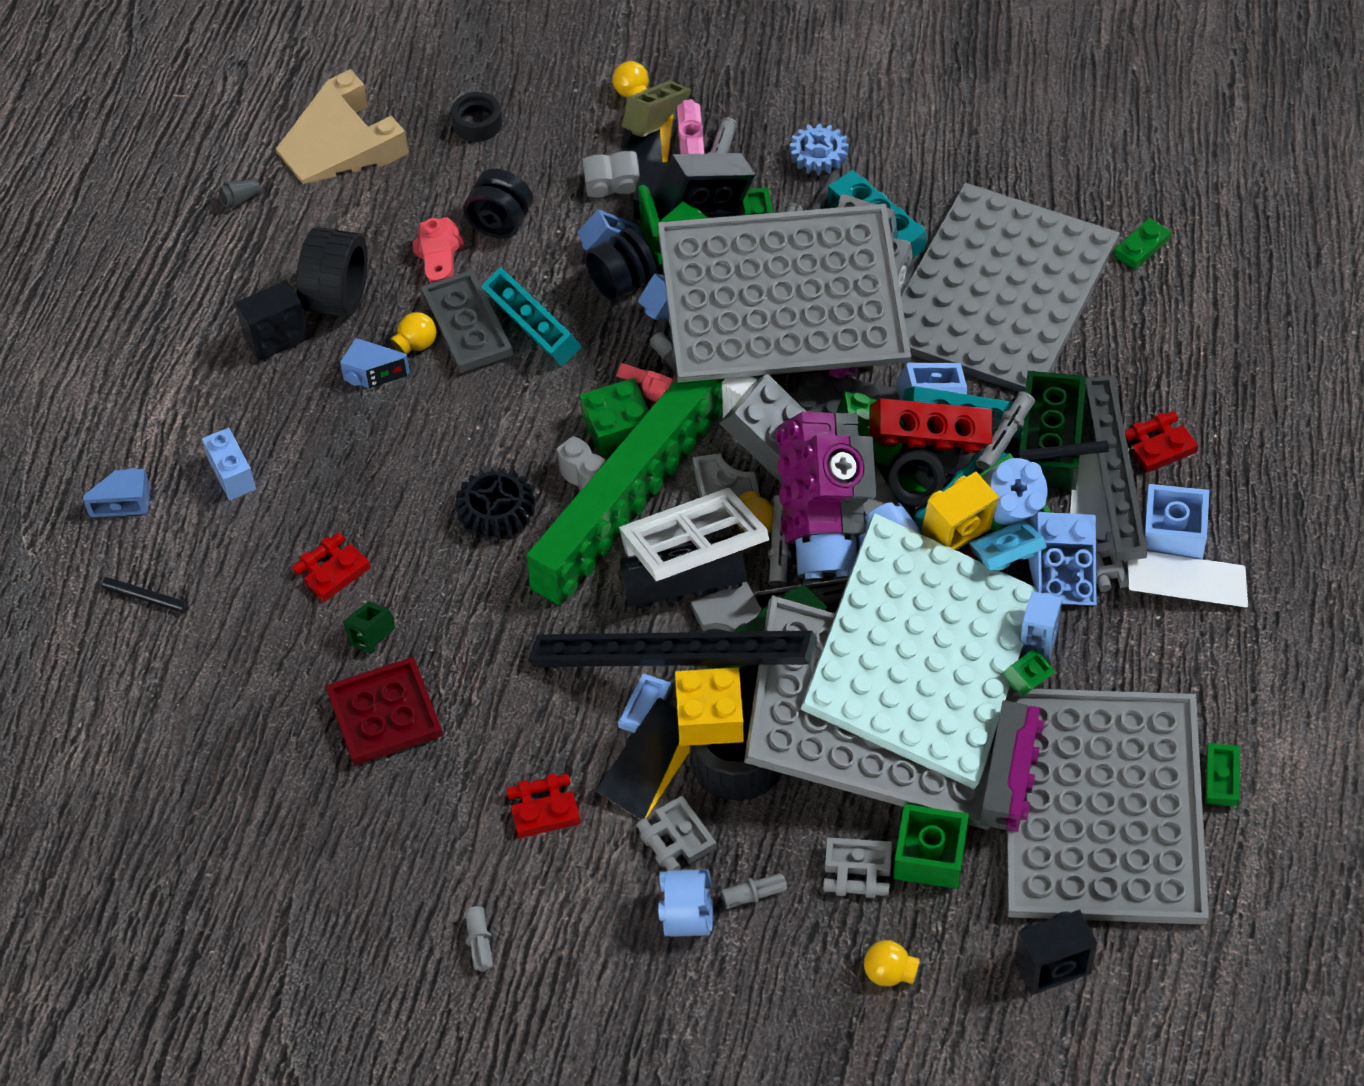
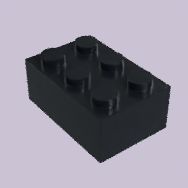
(705, 181)

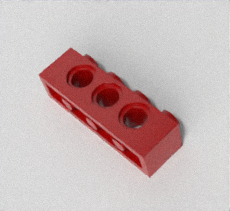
(973, 421)

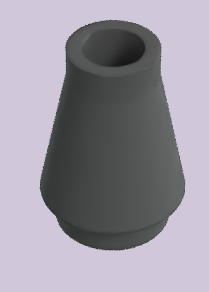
(237, 192)

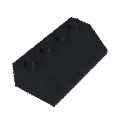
(643, 589)

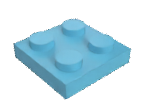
(1007, 545)

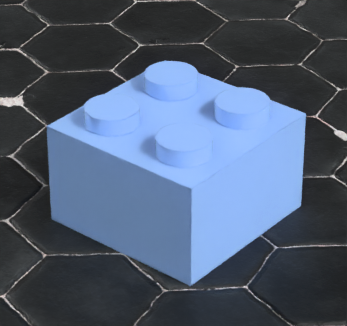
(1176, 520)

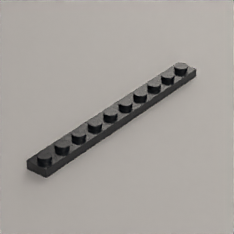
(674, 649)

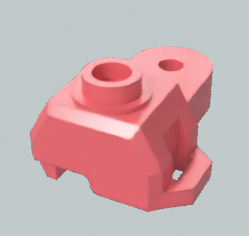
(436, 244)
(651, 383)

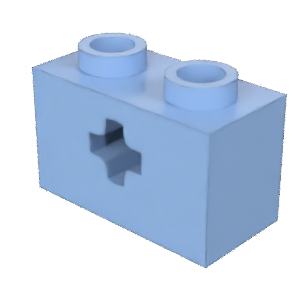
(229, 464)
(1040, 623)

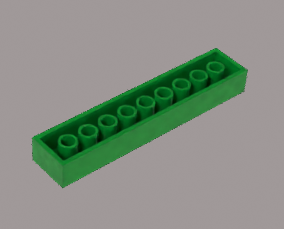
(622, 487)

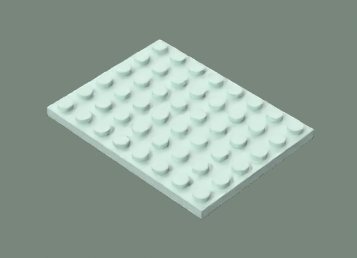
(920, 651)

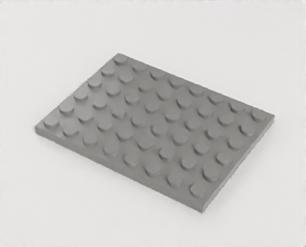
(1003, 286)
(783, 293)
(815, 750)
(1112, 810)

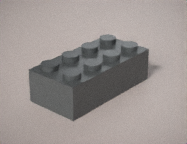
(756, 420)

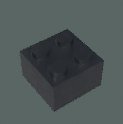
(272, 320)
(1055, 951)

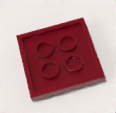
(384, 711)

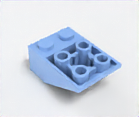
(934, 376)
(1069, 560)

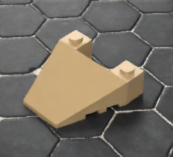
(335, 139)

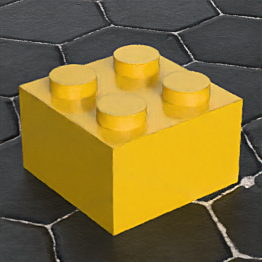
(960, 512)
(709, 706)

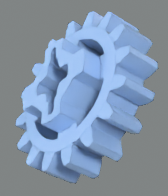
(819, 149)

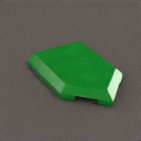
(649, 222)

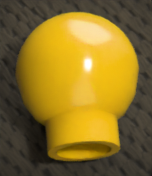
(630, 78)
(414, 333)
(759, 507)
(889, 964)

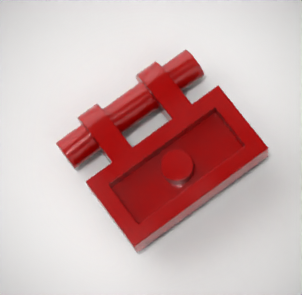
(1161, 449)
(336, 572)
(546, 813)

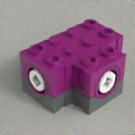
(824, 475)

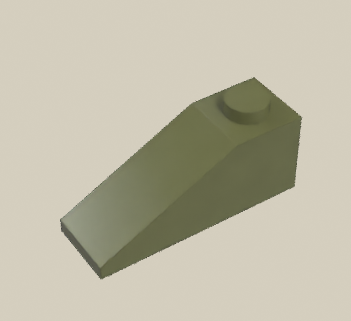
(653, 107)

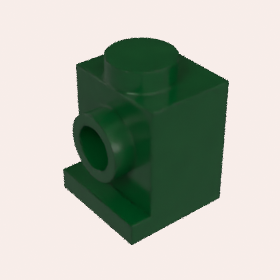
(369, 626)

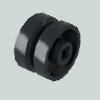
(498, 203)

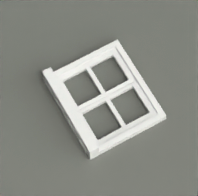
(691, 523)

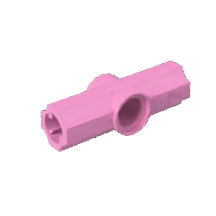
(690, 128)

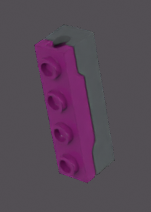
(1010, 766)

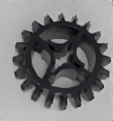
(492, 497)

